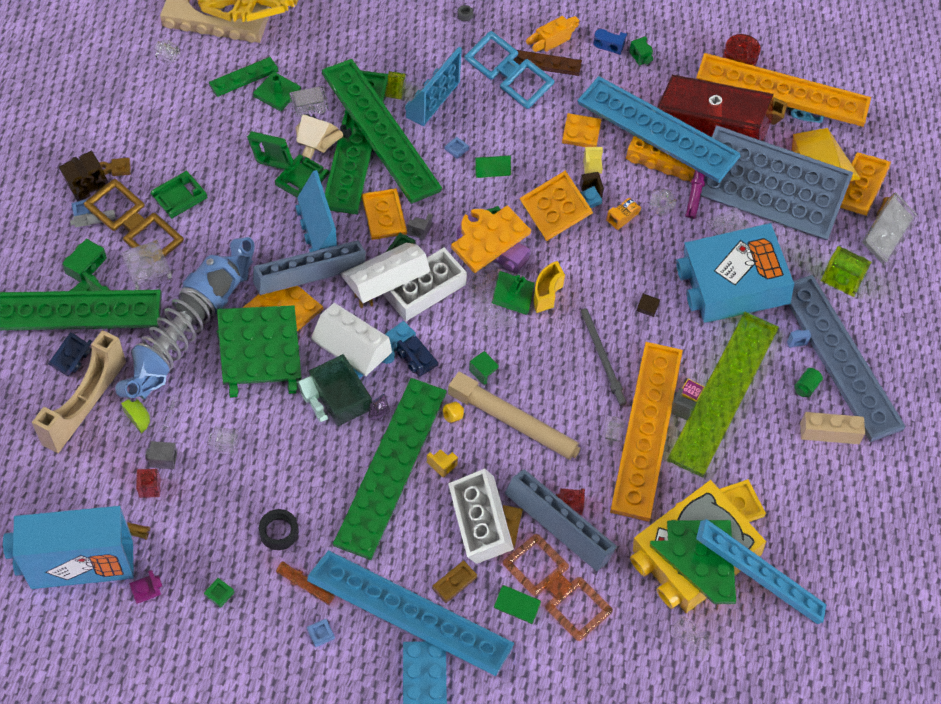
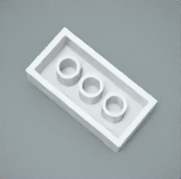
(423, 292)
(480, 516)

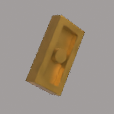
(513, 518)
(454, 581)

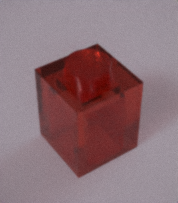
(148, 483)

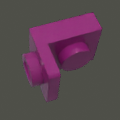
(146, 587)

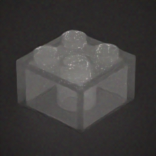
(146, 265)

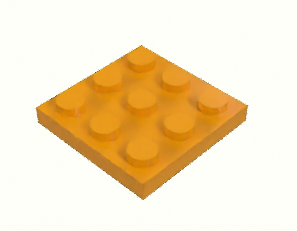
(556, 205)
(305, 306)

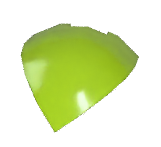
(137, 414)

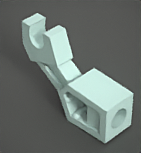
(310, 394)

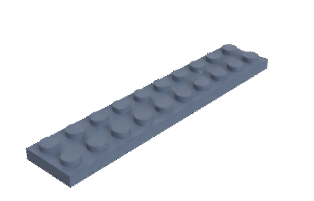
(843, 360)

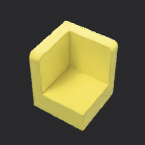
(593, 160)

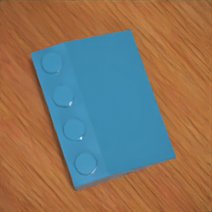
(435, 90)
(315, 215)

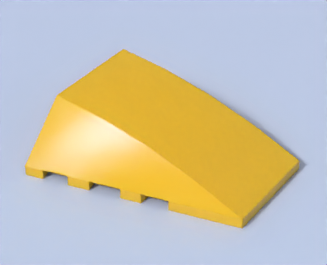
(823, 147)

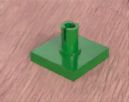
(276, 91)
(513, 292)

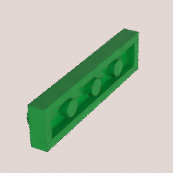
(243, 76)

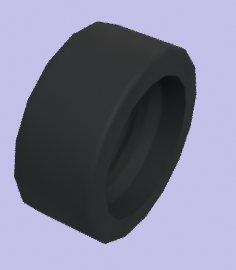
(280, 544)

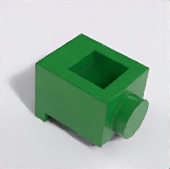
(641, 51)

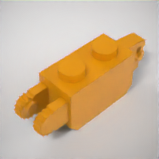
(553, 33)

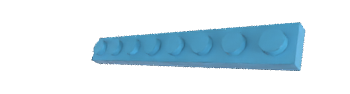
(761, 571)

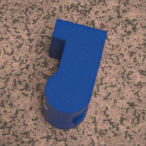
(609, 41)

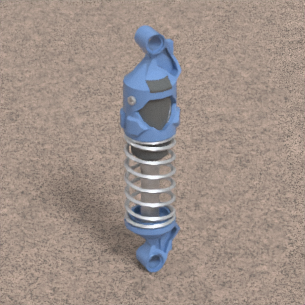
(199, 299)

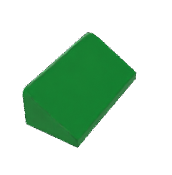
(493, 166)
(517, 604)

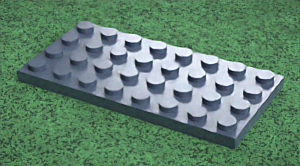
(779, 185)

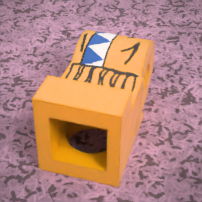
(623, 213)

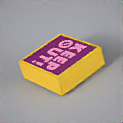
(692, 390)

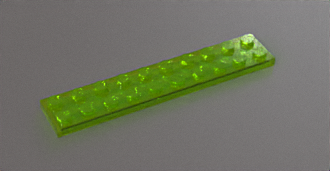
(722, 394)

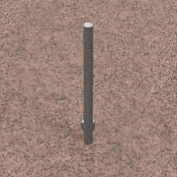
(615, 385)

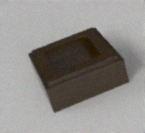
(648, 305)

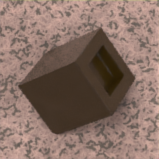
(592, 180)

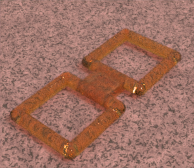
(557, 587)

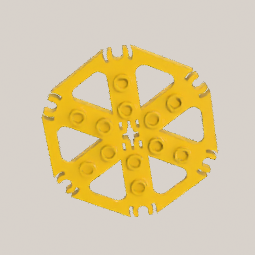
(244, 8)

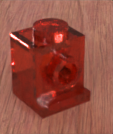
(577, 497)

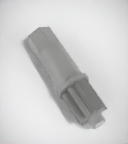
(89, 219)

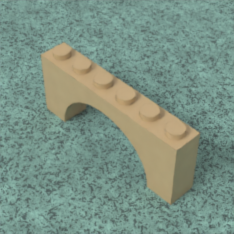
(183, 16)
(57, 426)

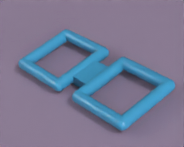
(509, 69)

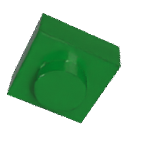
(219, 592)

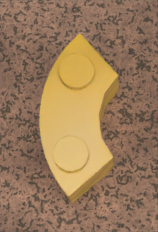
(546, 285)

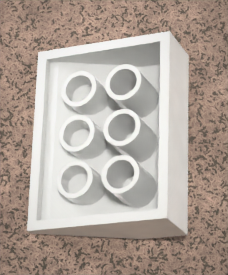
(387, 271)

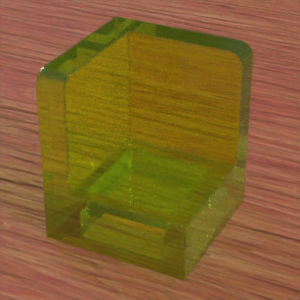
(396, 85)

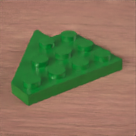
(697, 562)

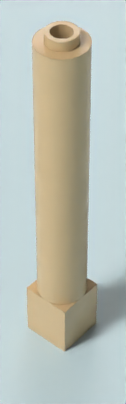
(467, 391)

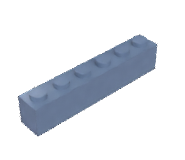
(307, 267)
(560, 520)

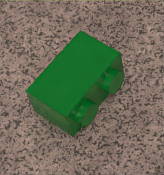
(85, 258)

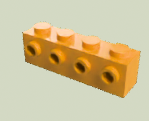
(653, 158)

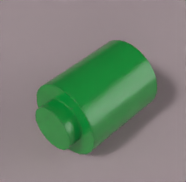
(808, 382)

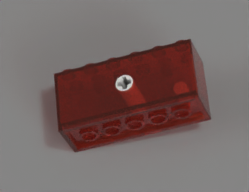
(712, 104)

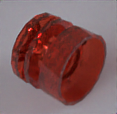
(742, 49)

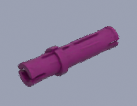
(695, 194)

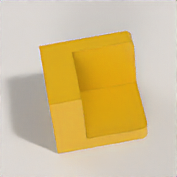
(442, 462)

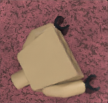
(318, 134)

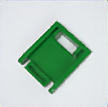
(276, 151)
(300, 175)
(175, 197)

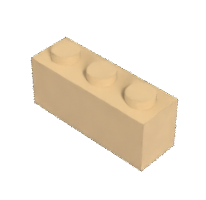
(832, 428)

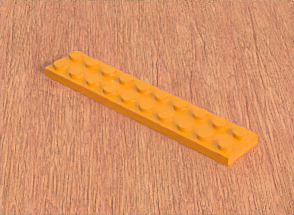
(794, 91)
(646, 432)

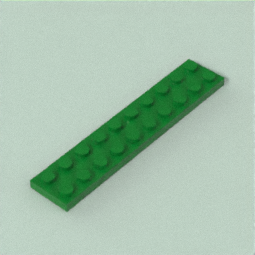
(381, 131)
(352, 159)
(80, 309)
(390, 469)

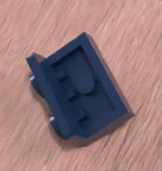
(69, 353)

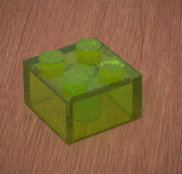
(846, 271)

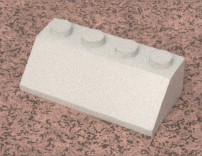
(346, 334)

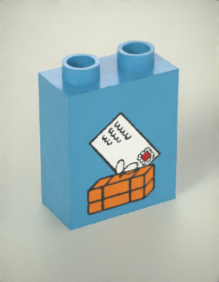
(735, 273)
(71, 547)

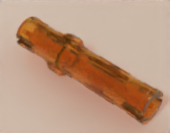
(299, 579)

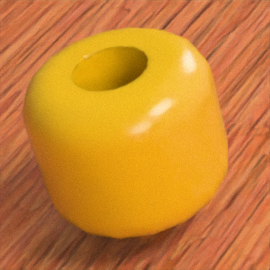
(453, 412)

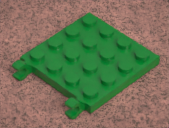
(258, 346)

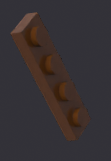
(550, 62)

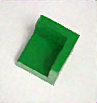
(482, 367)

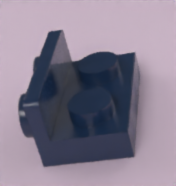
(416, 355)

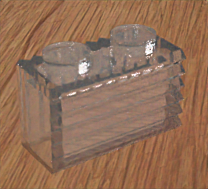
(309, 101)

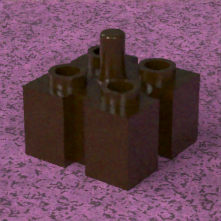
(84, 175)

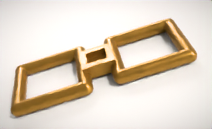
(131, 219)

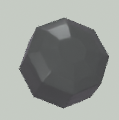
(465, 13)

